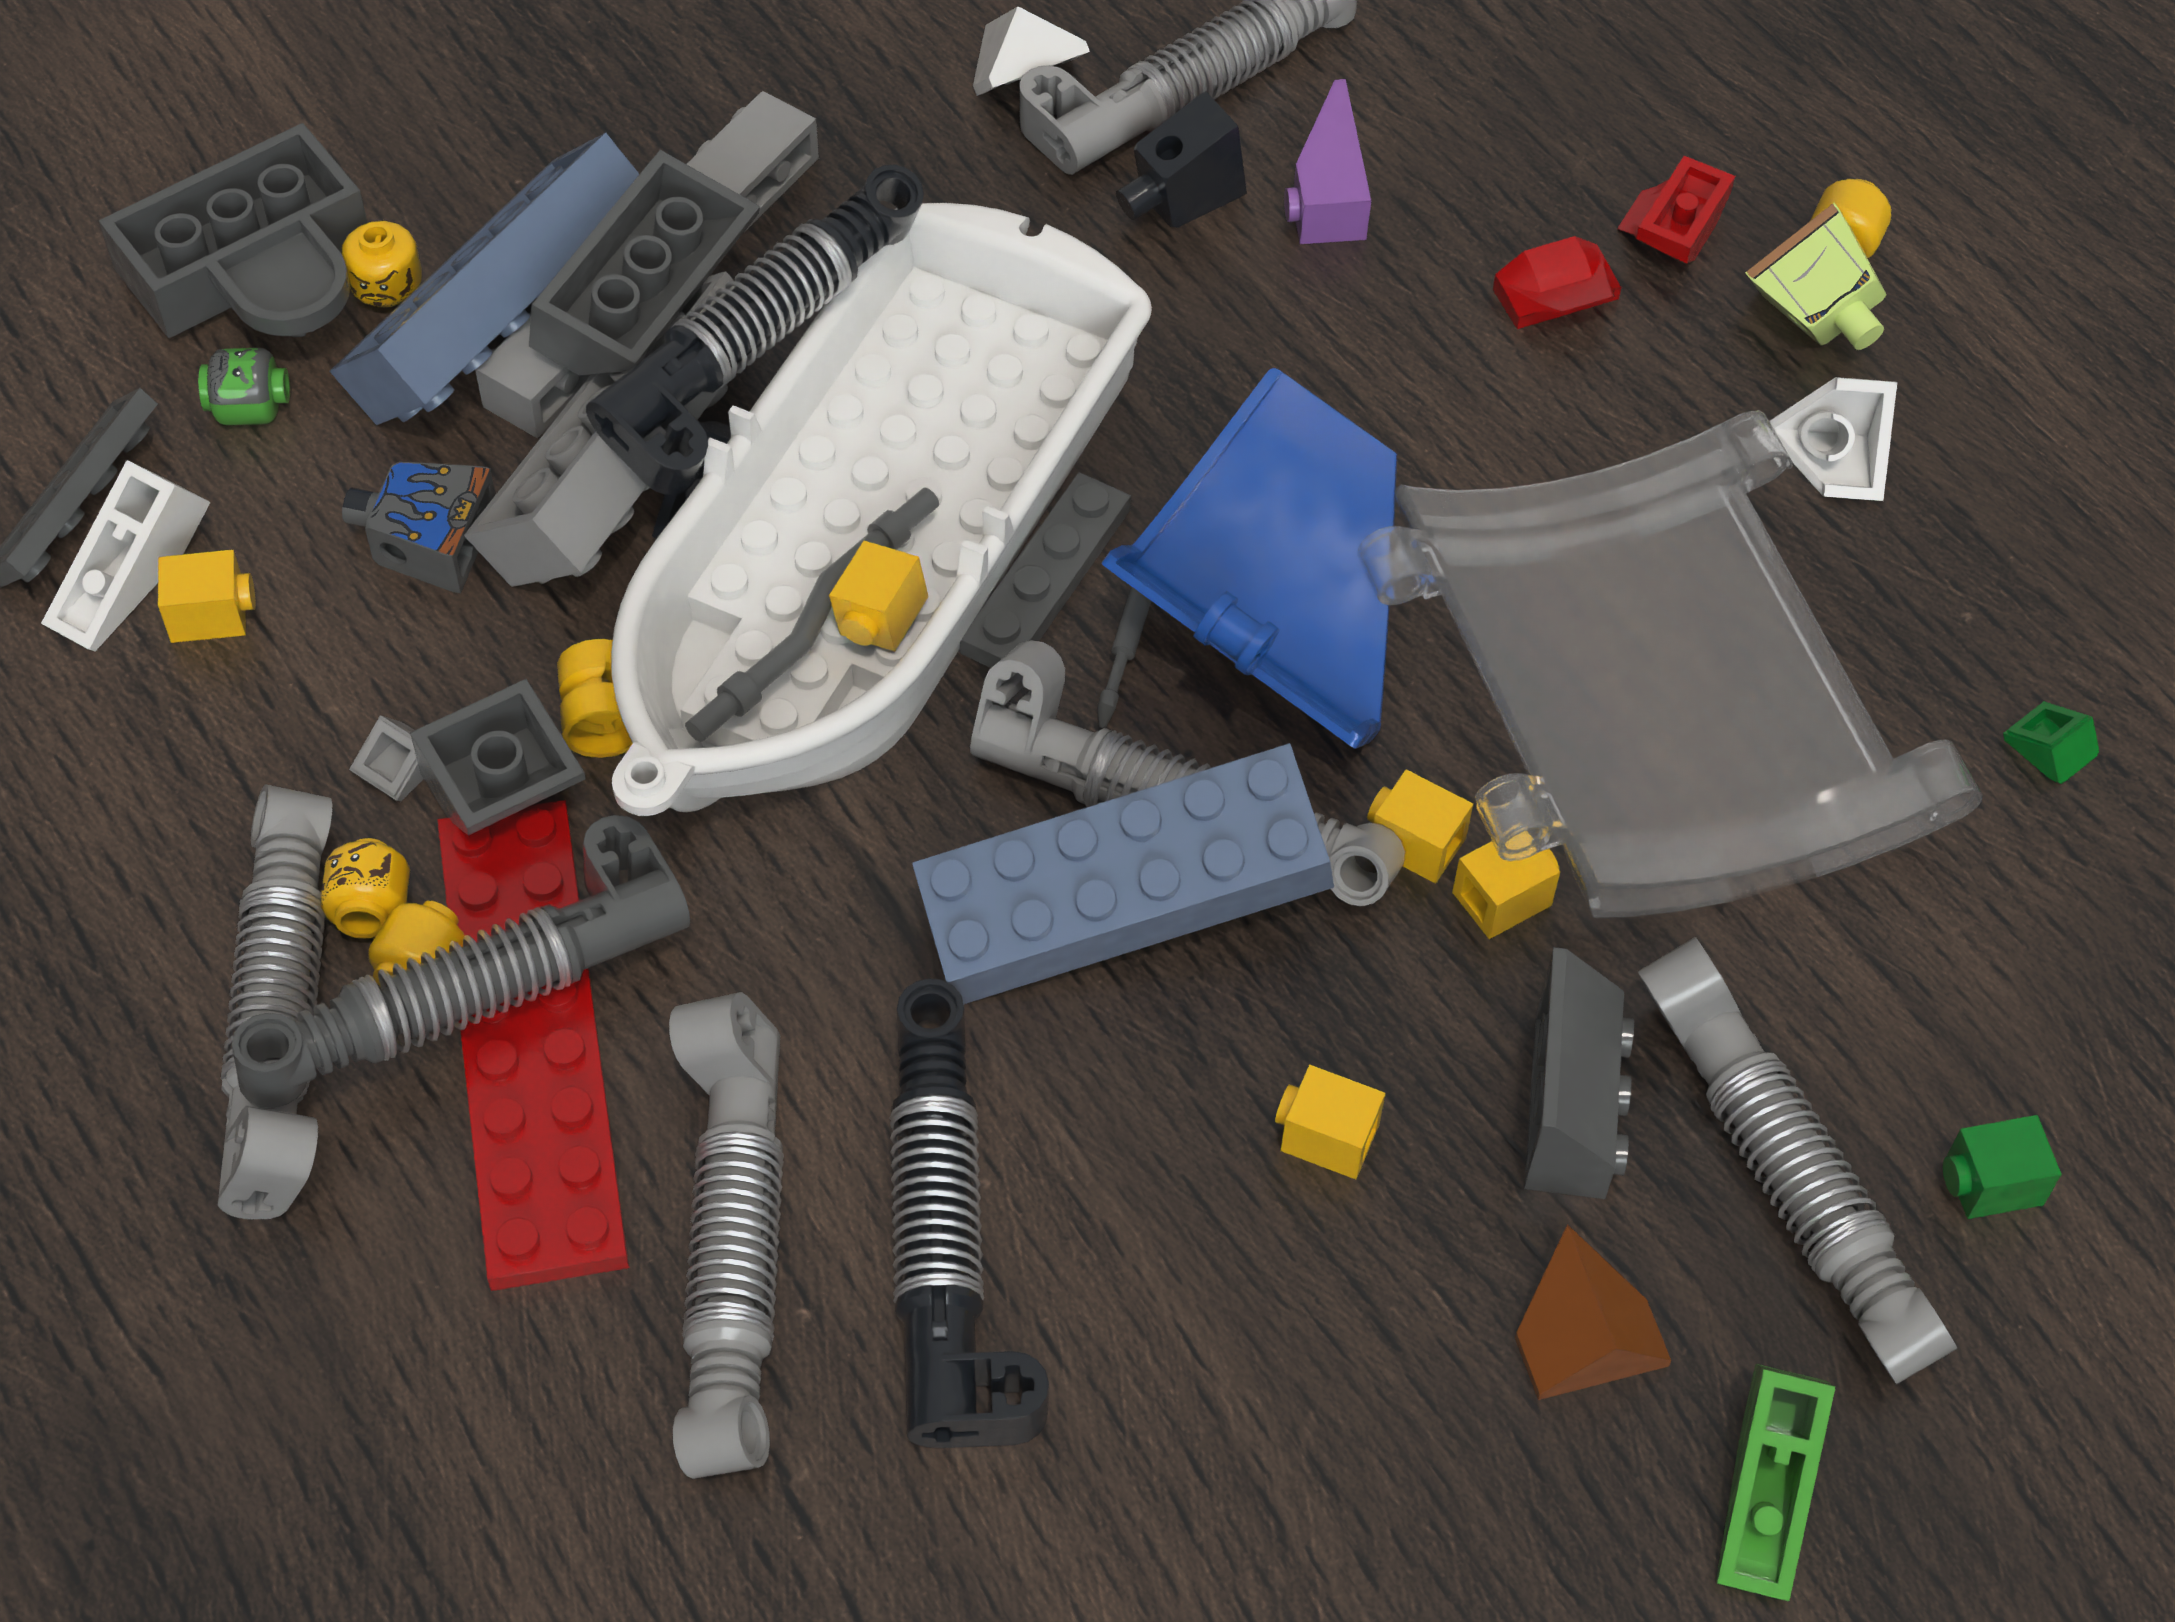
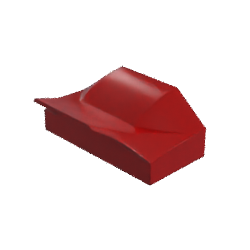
(1681, 210)
(1555, 281)

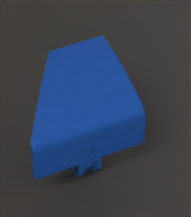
(1266, 554)

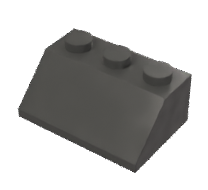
(1578, 1082)

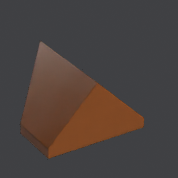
(1586, 1324)

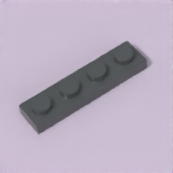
(83, 473)
(1047, 570)

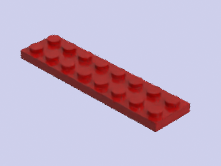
(534, 1070)

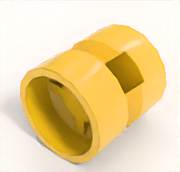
(589, 705)

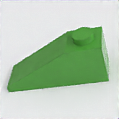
(1773, 1480)

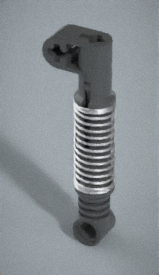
(544, 949)

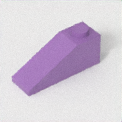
(1330, 178)

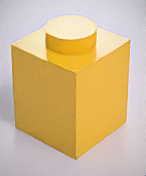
(204, 596)
(878, 596)
(1426, 820)
(1504, 891)
(1330, 1120)

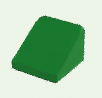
(2055, 740)

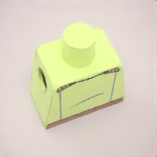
(1823, 282)

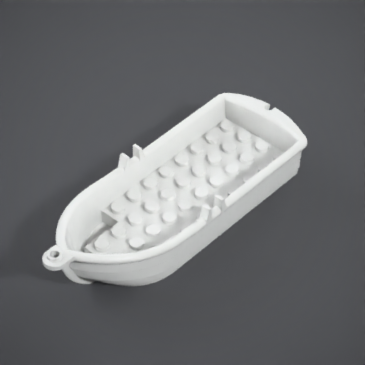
(941, 368)

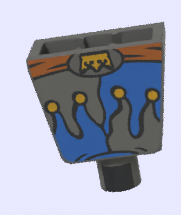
(422, 519)

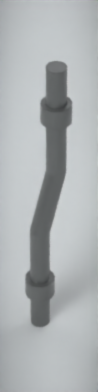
(743, 689)

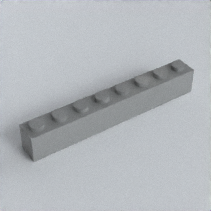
(752, 155)

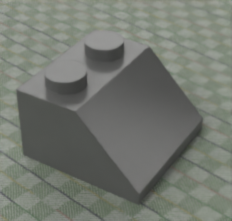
(494, 758)

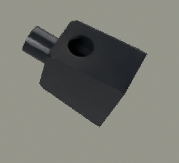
(1187, 165)

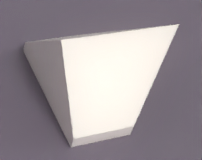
(1021, 43)
(1842, 436)

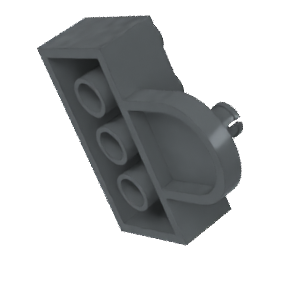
(243, 236)

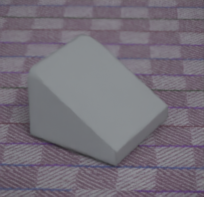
(389, 759)

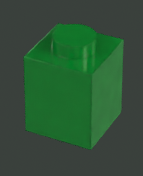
(2001, 1167)

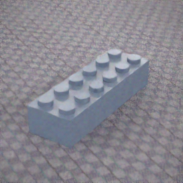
(484, 286)
(1124, 874)

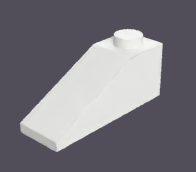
(120, 555)

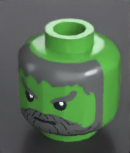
(243, 386)

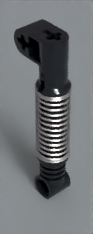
(706, 350)
(939, 1286)

